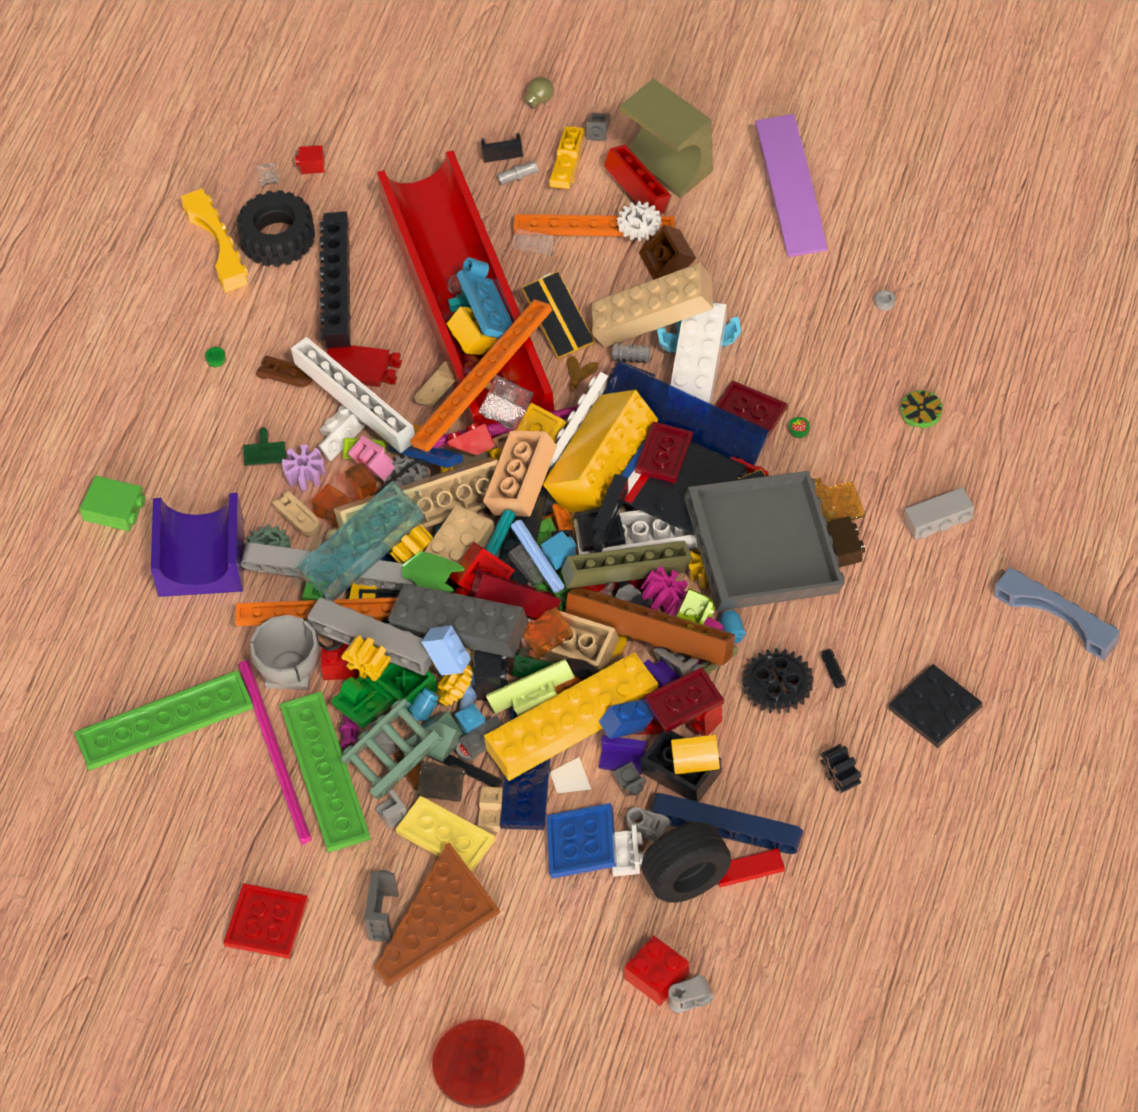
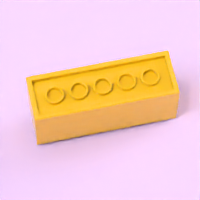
(600, 450)

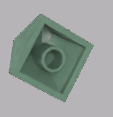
(448, 730)

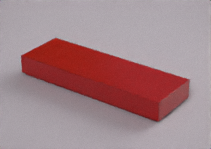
(753, 867)

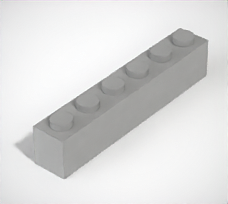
(345, 624)

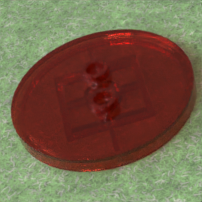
(478, 1063)

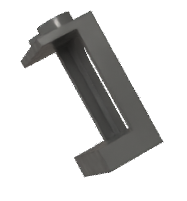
(378, 924)

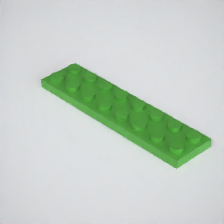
(163, 720)
(324, 772)

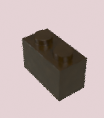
(846, 541)

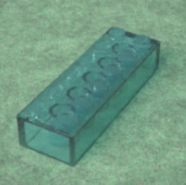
(361, 542)

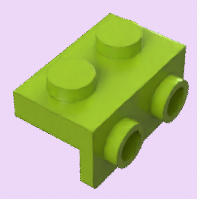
(696, 607)

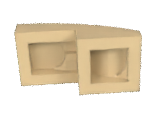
(490, 808)

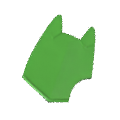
(430, 571)

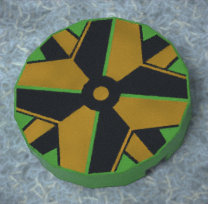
(921, 409)

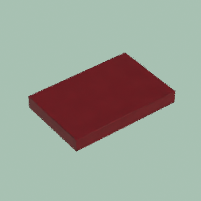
(752, 405)
(664, 452)
(684, 699)

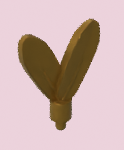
(579, 374)

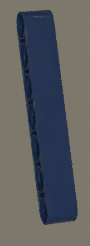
(730, 823)

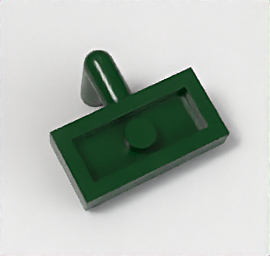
(264, 452)

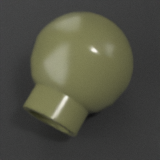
(539, 91)

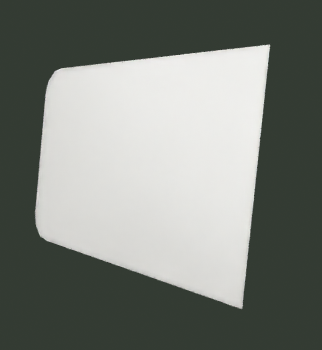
(570, 777)

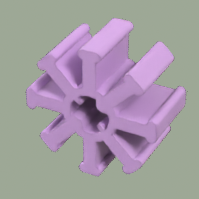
(303, 467)

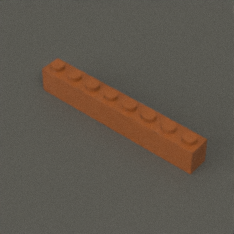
(652, 626)

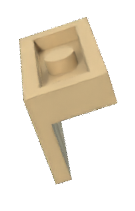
(436, 385)

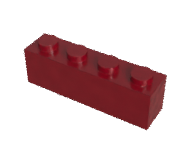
(506, 591)

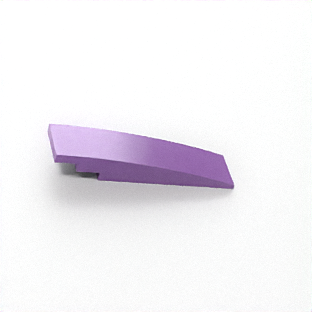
(790, 185)

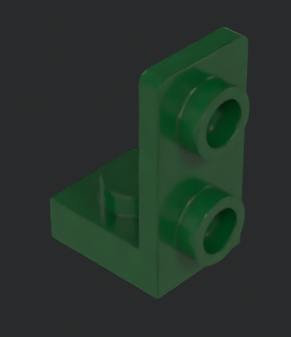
(526, 665)

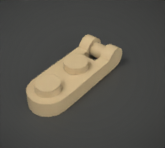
(296, 514)

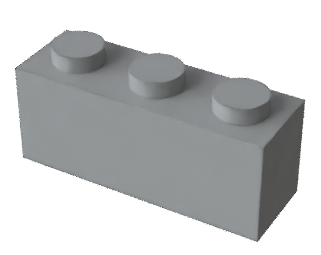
(939, 513)

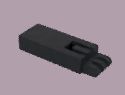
(609, 511)

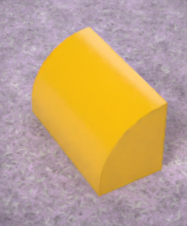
(695, 754)

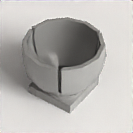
(285, 652)

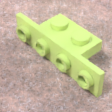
(531, 690)

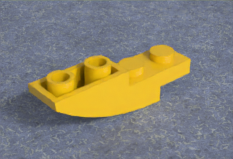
(568, 157)

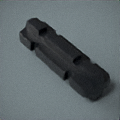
(833, 668)

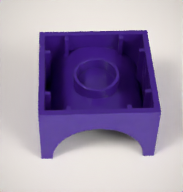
(197, 551)

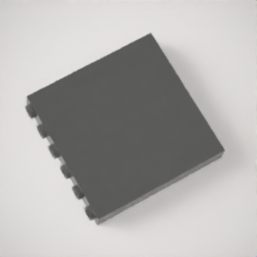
(763, 540)

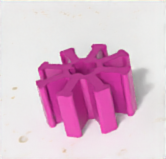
(663, 589)

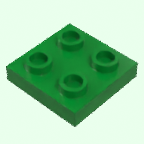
(362, 700)

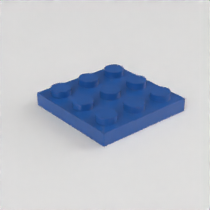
(581, 840)

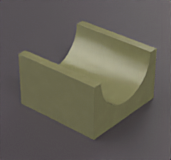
(672, 137)

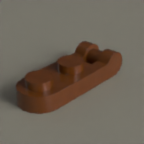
(283, 371)

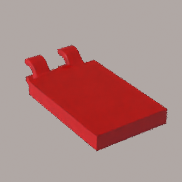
(368, 363)

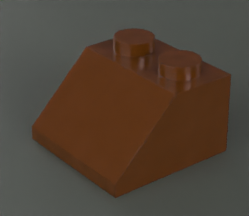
(667, 252)

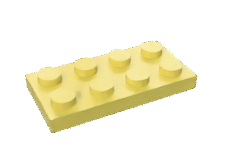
(435, 827)

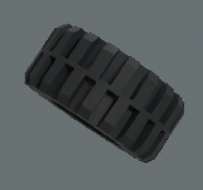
(271, 209)

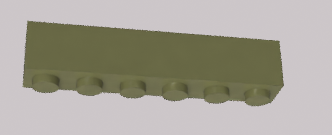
(624, 564)

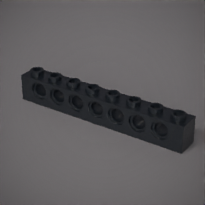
(336, 278)

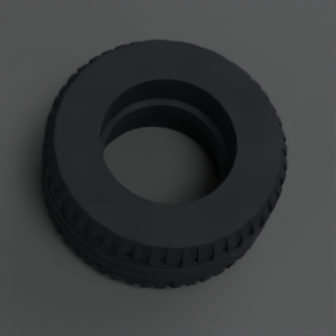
(686, 862)

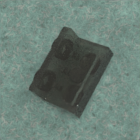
(441, 781)

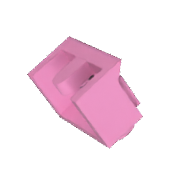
(373, 457)

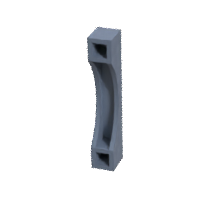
(1021, 591)

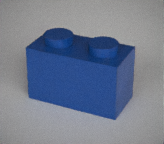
(626, 719)

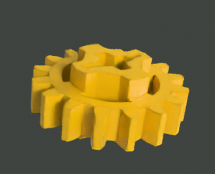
(454, 686)

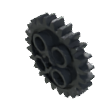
(794, 672)

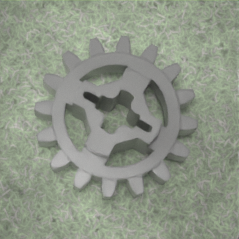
(408, 476)

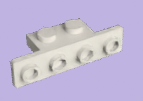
(336, 428)

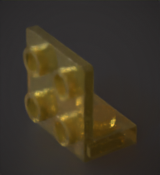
(839, 500)

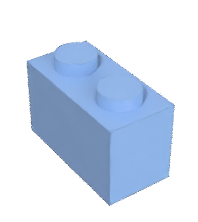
(446, 650)

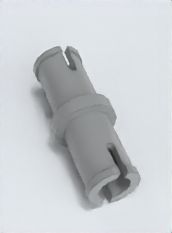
(517, 172)

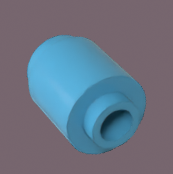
(732, 623)
(424, 705)

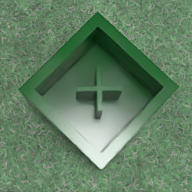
(404, 683)

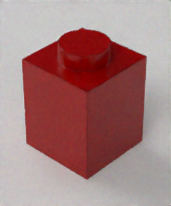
(311, 159)

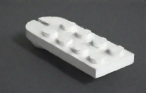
(586, 402)

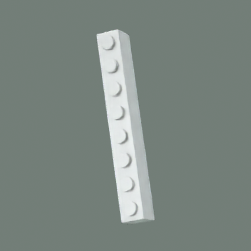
(353, 394)

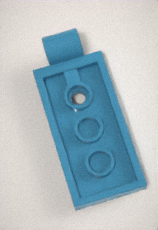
(484, 298)

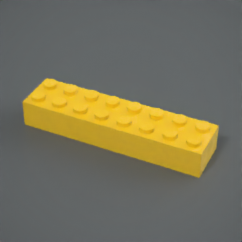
(567, 716)

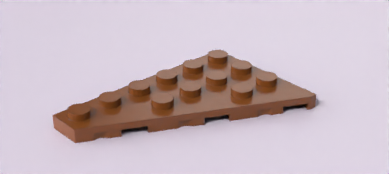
(443, 913)

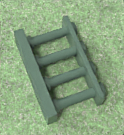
(396, 770)

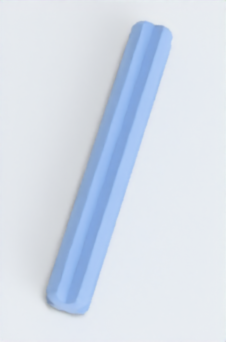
(537, 556)

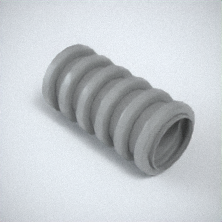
(631, 352)

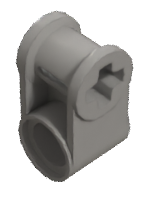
(650, 824)
(690, 993)

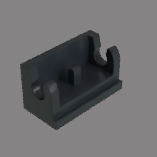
(502, 150)

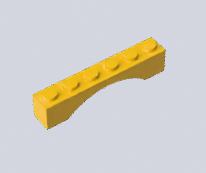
(228, 267)

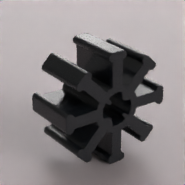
(840, 768)

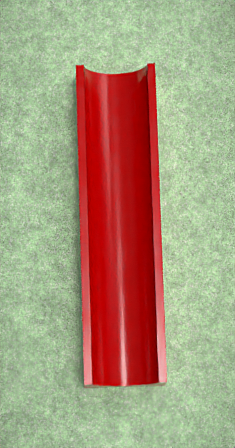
(436, 233)

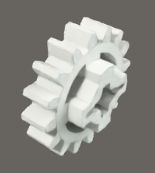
(639, 221)

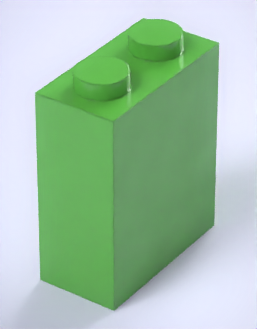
(112, 503)

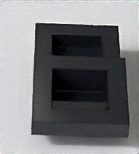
(581, 668)

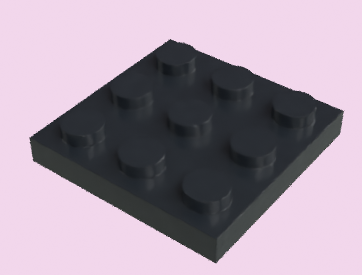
(935, 705)

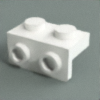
(627, 852)

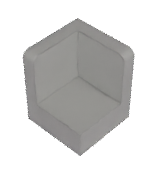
(392, 810)

